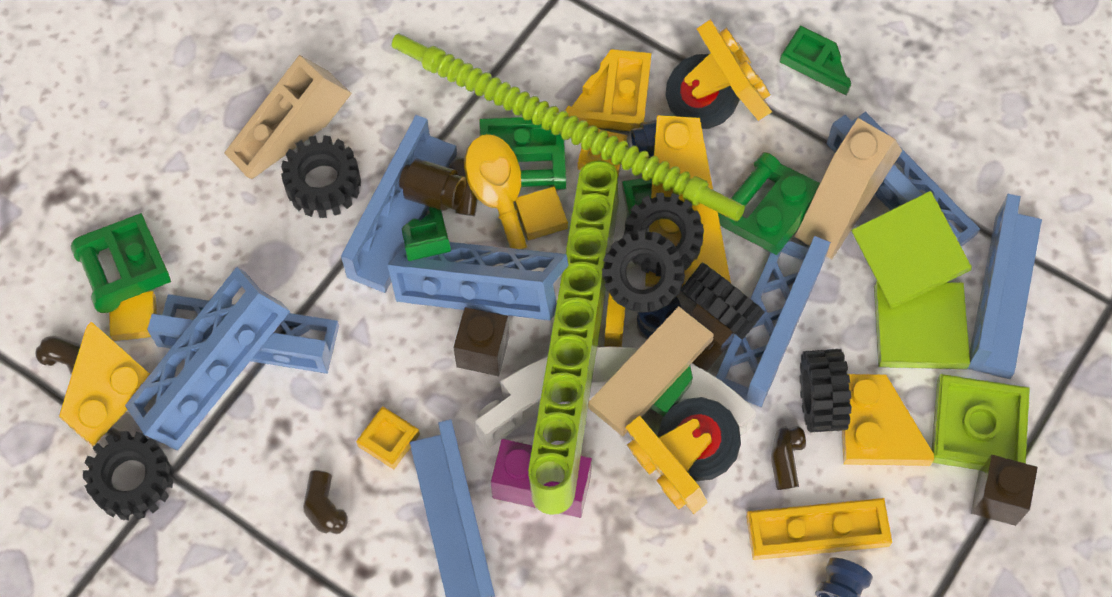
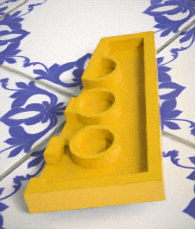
(682, 145)

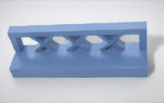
(899, 189)
(379, 231)
(479, 285)
(1005, 291)
(787, 319)
(279, 350)
(208, 365)
(451, 515)

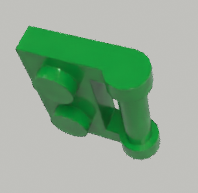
(531, 144)
(780, 210)
(134, 257)

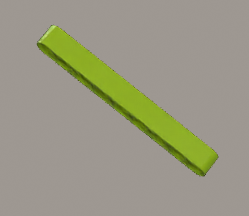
(581, 307)

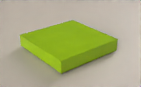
(911, 249)
(924, 330)
(979, 421)

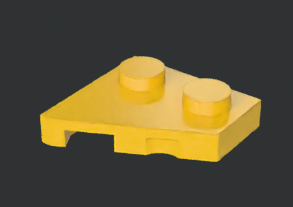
(616, 93)
(99, 386)
(881, 426)

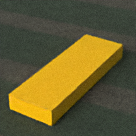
(818, 529)

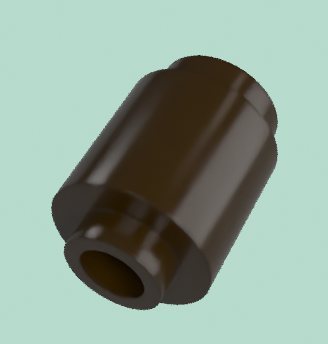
(432, 185)

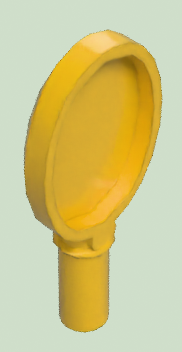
(496, 182)

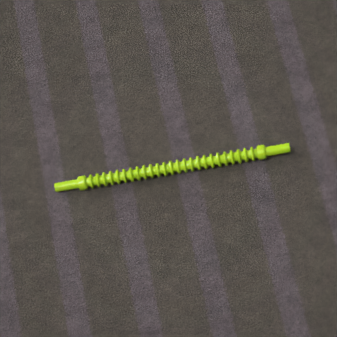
(694, 189)

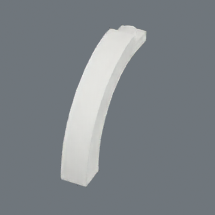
(524, 389)

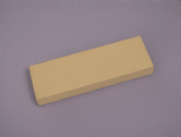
(650, 370)

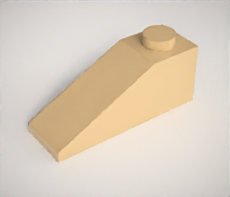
(292, 112)
(849, 185)

